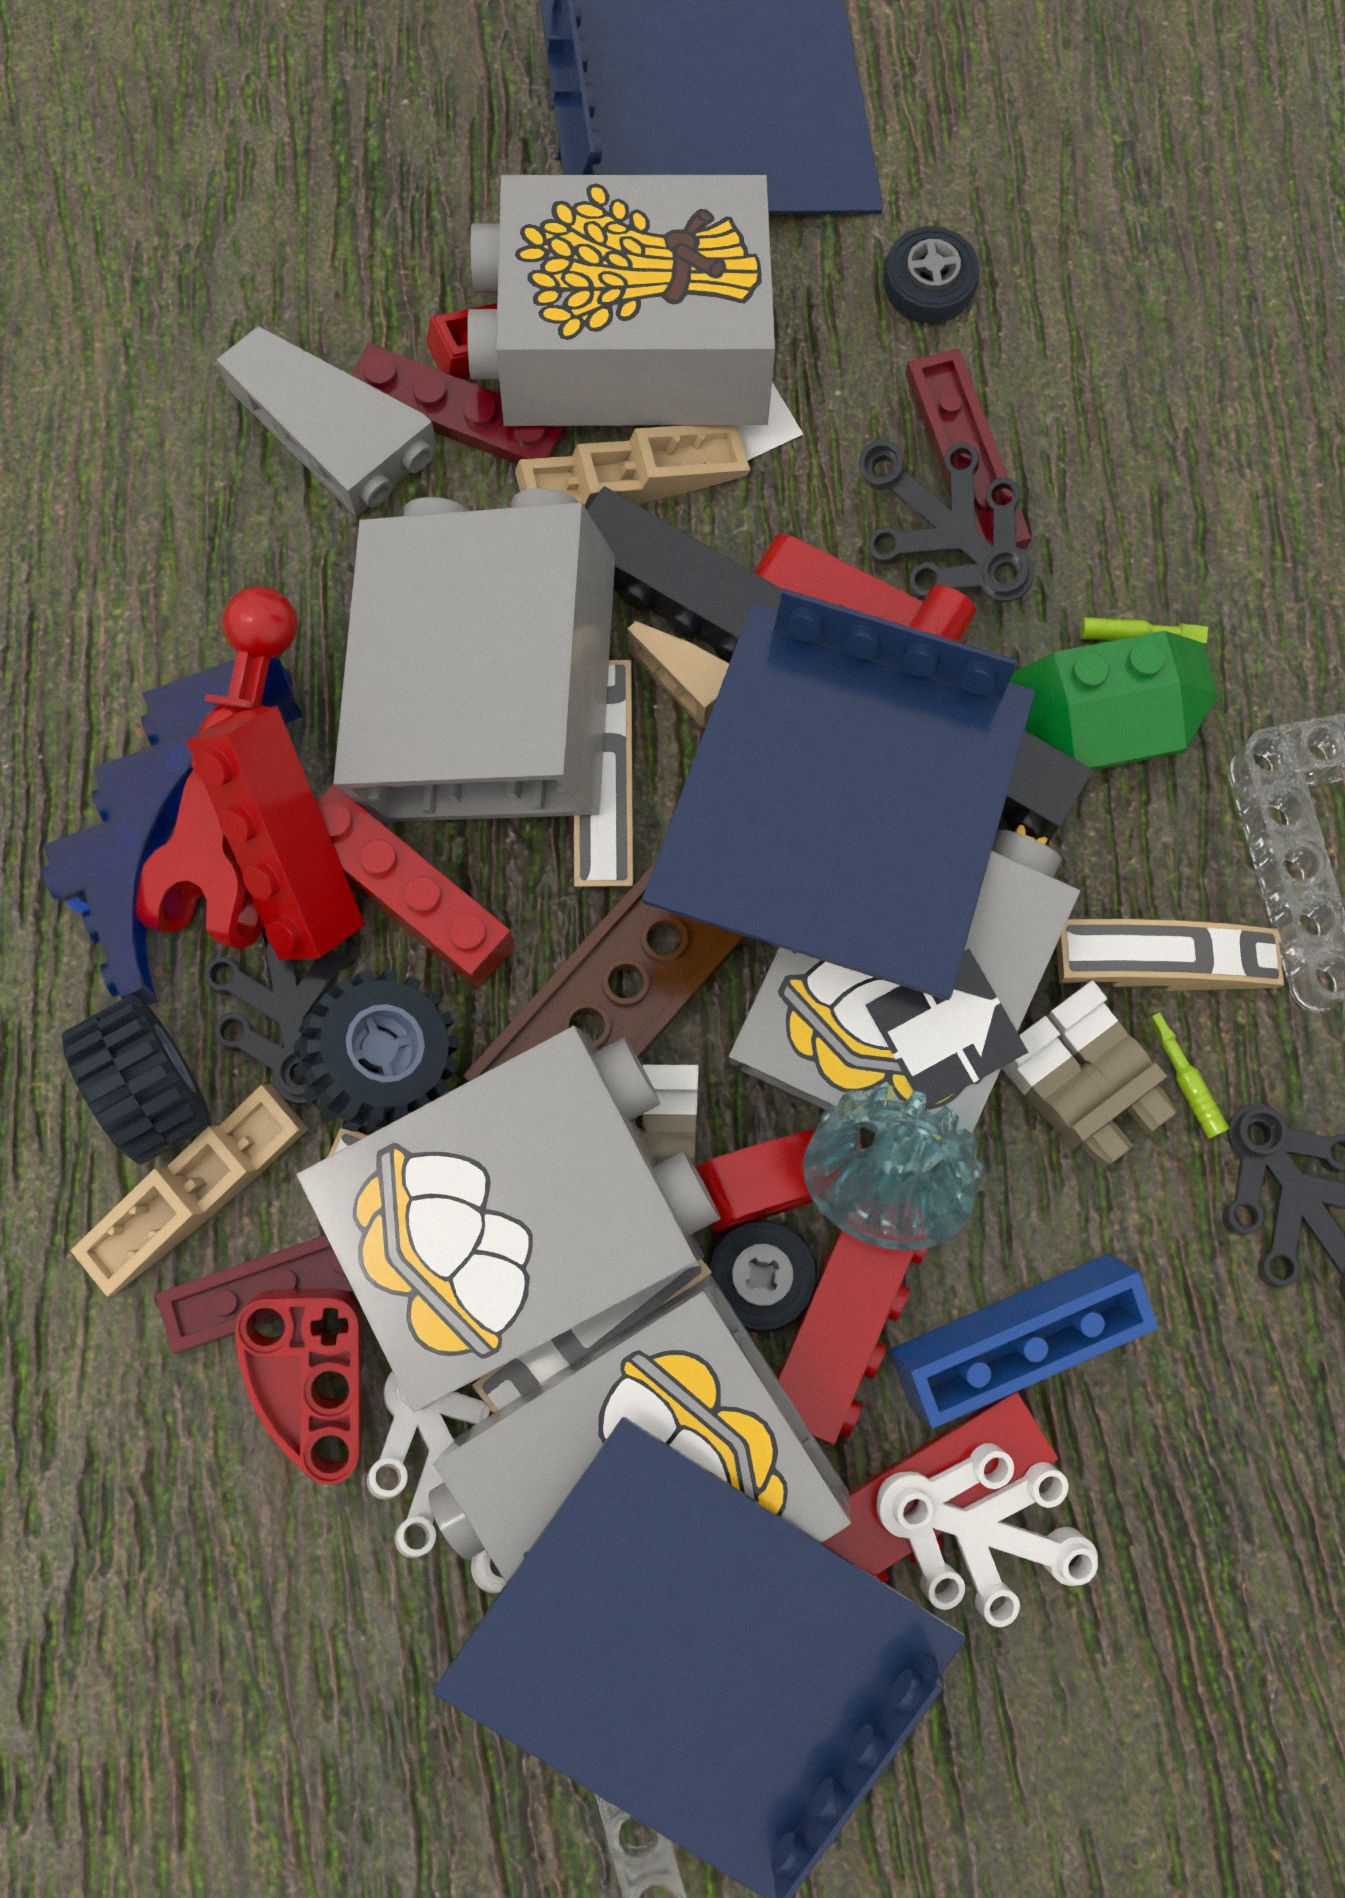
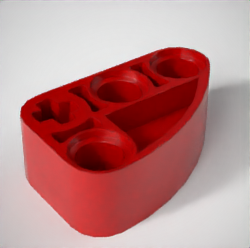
(758, 1181)
(284, 1370)

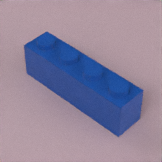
(1023, 1339)

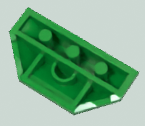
(1120, 698)

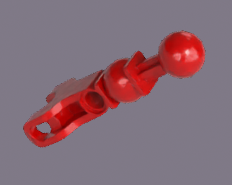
(198, 856)

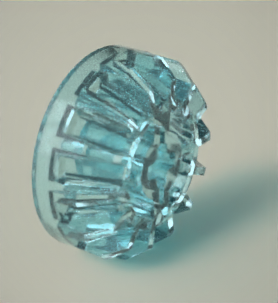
(888, 1188)

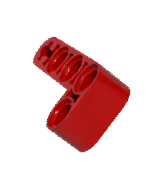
(809, 571)

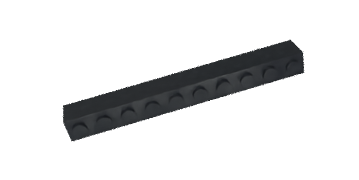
(710, 600)

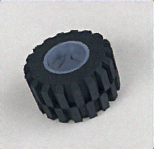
(375, 1050)
(135, 1079)

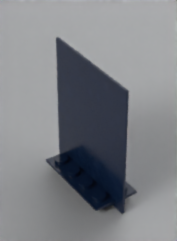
(714, 95)
(846, 792)
(701, 1664)

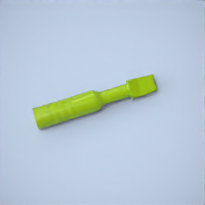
(1117, 629)
(1190, 1081)

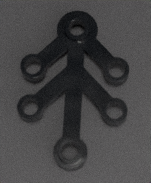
(953, 528)
(285, 1006)
(1299, 1194)

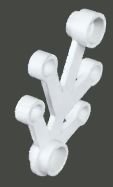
(437, 1440)
(980, 1527)

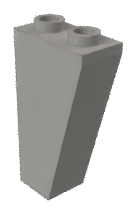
(329, 420)

